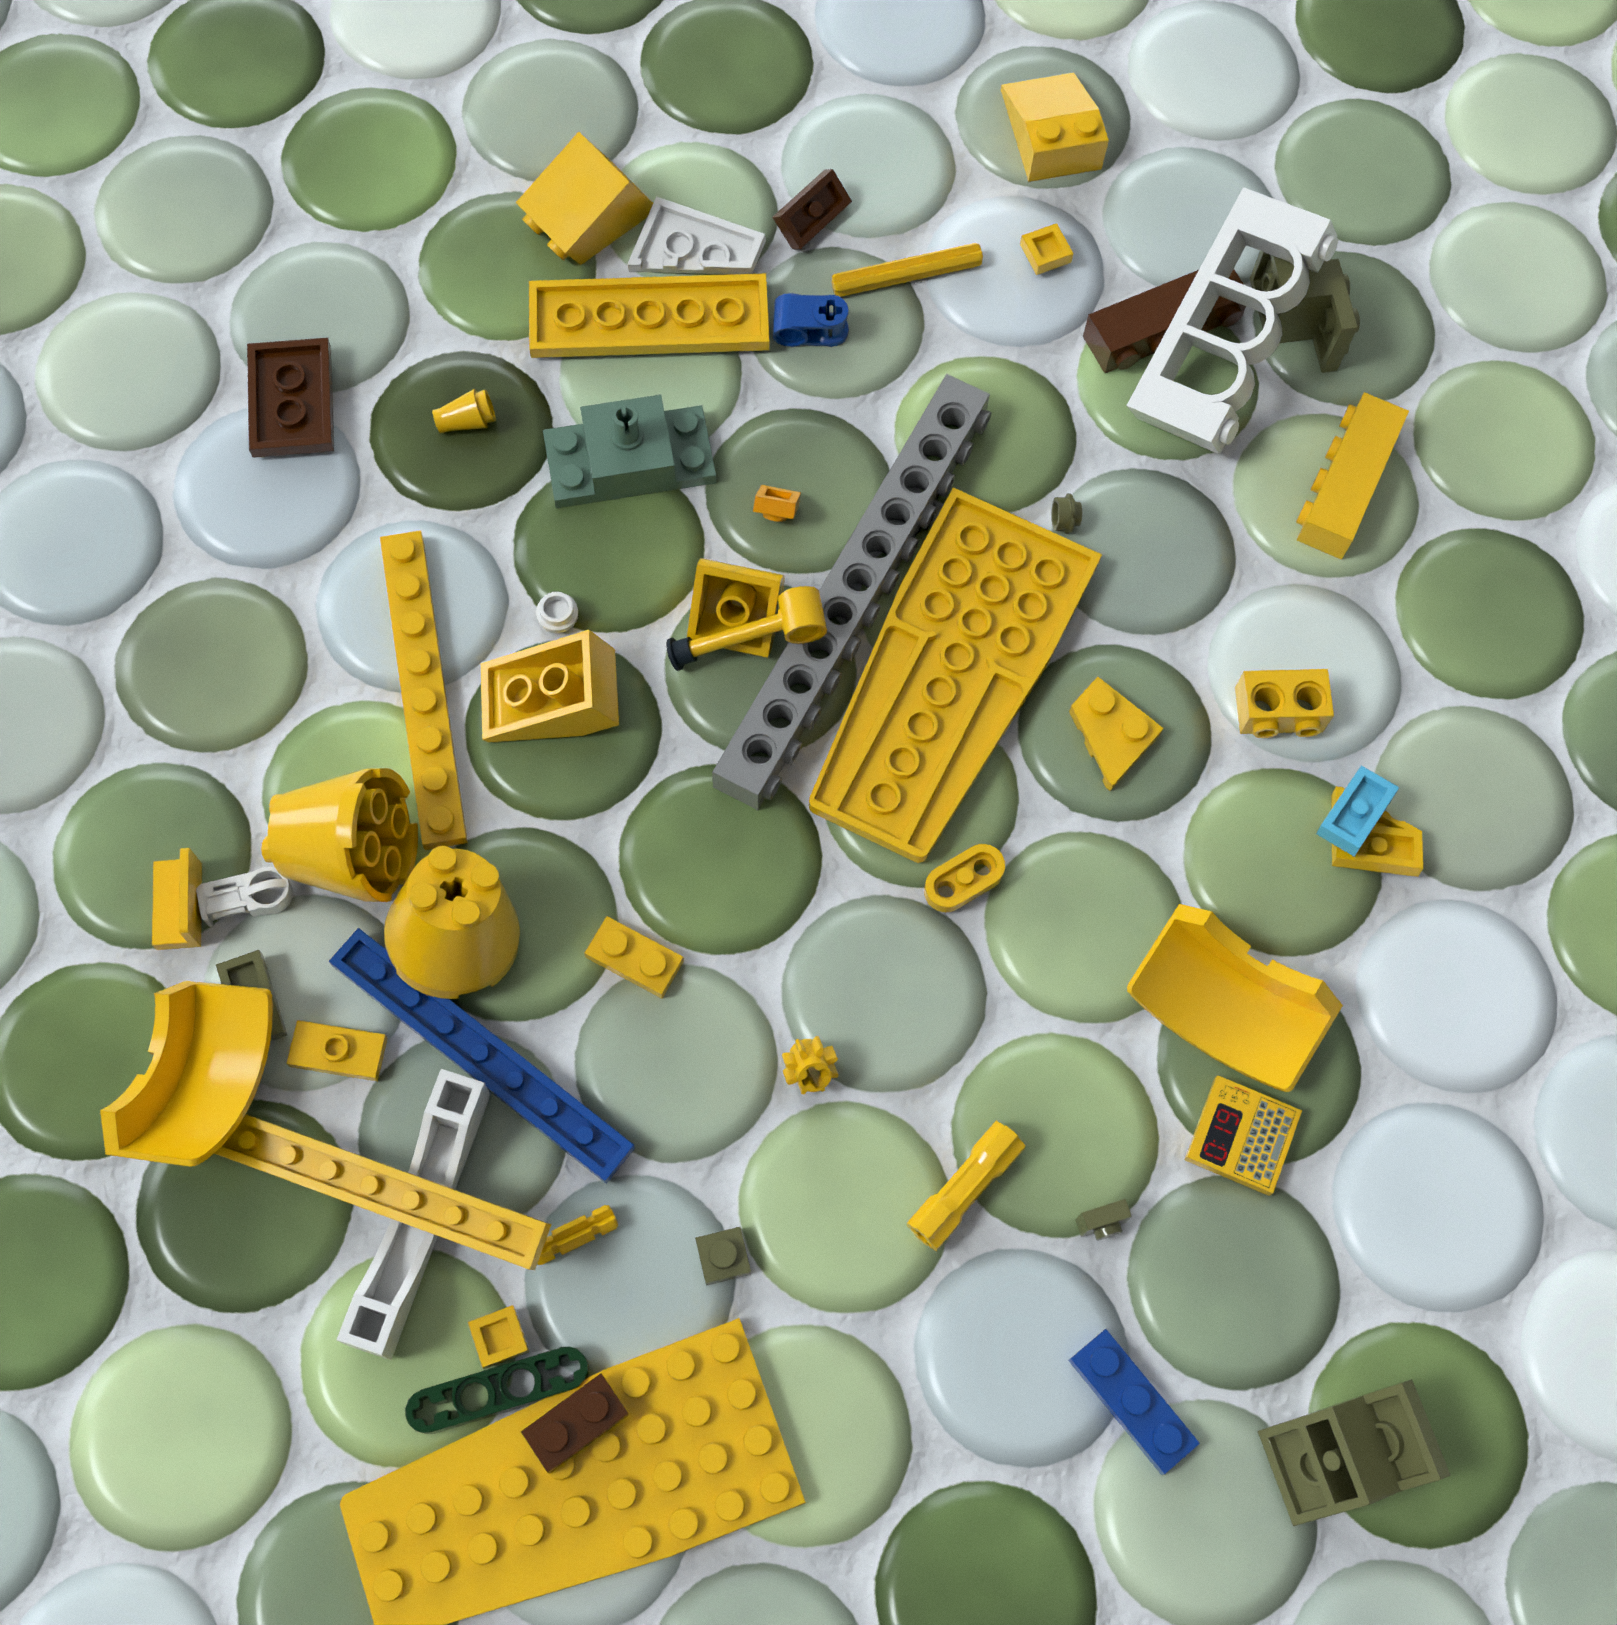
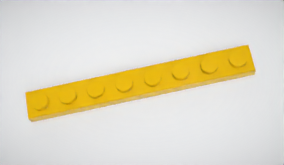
(423, 691)
(388, 1191)

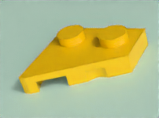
(1389, 848)

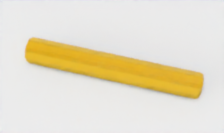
(907, 269)

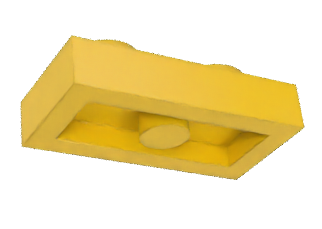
(634, 957)

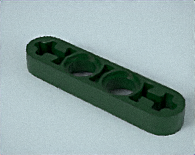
(499, 1396)

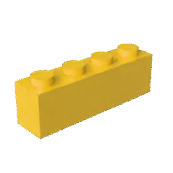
(1352, 475)

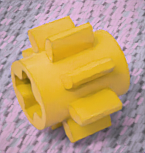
(810, 1065)

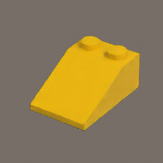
(1055, 126)
(550, 690)

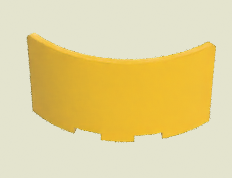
(1231, 1004)
(202, 1077)

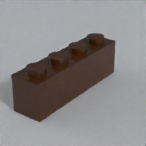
(1136, 325)

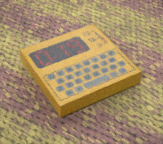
(1243, 1135)

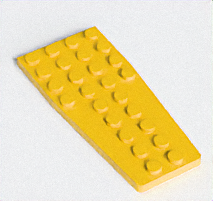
(949, 672)
(494, 1529)

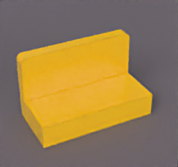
(175, 902)

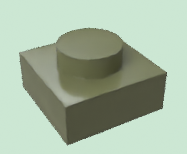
(1104, 1220)
(723, 1256)

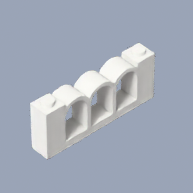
(1268, 227)

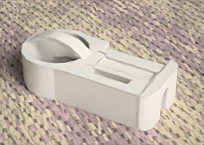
(236, 895)

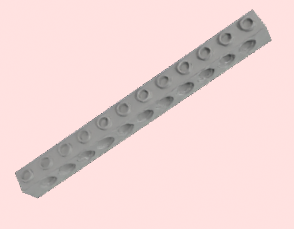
(952, 404)

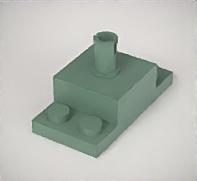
(628, 452)

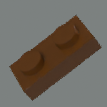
(812, 209)
(574, 1423)

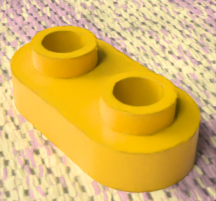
(962, 879)

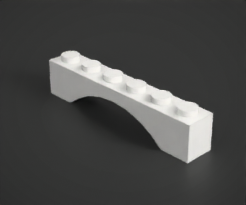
(394, 1276)

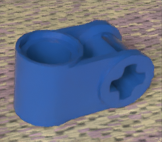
(807, 320)

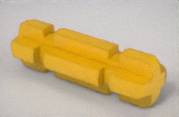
(578, 1233)

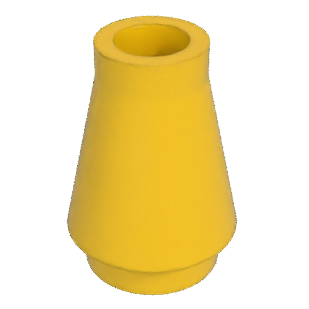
(467, 412)

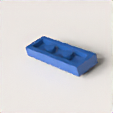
(1134, 1402)

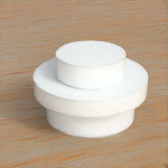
(557, 612)

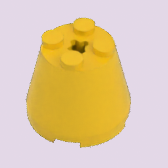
(345, 835)
(452, 925)

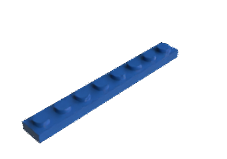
(486, 1059)

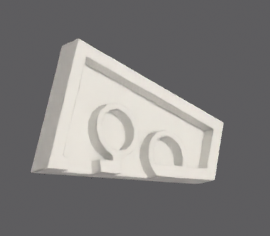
(693, 242)

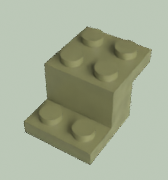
(1321, 315)
(1353, 1453)

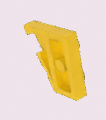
(1113, 730)

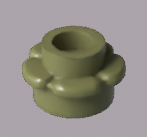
(1066, 513)

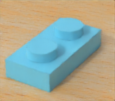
(1357, 811)

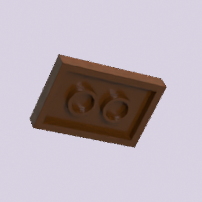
(290, 397)

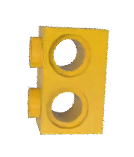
(1281, 691)

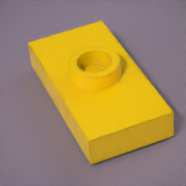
(337, 1050)

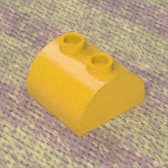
(731, 597)

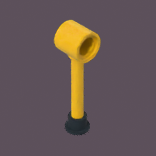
(798, 616)

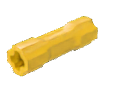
(945, 1209)

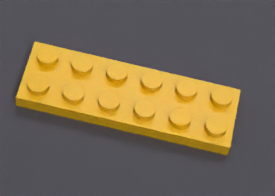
(648, 315)

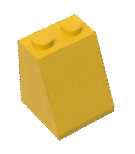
(582, 202)

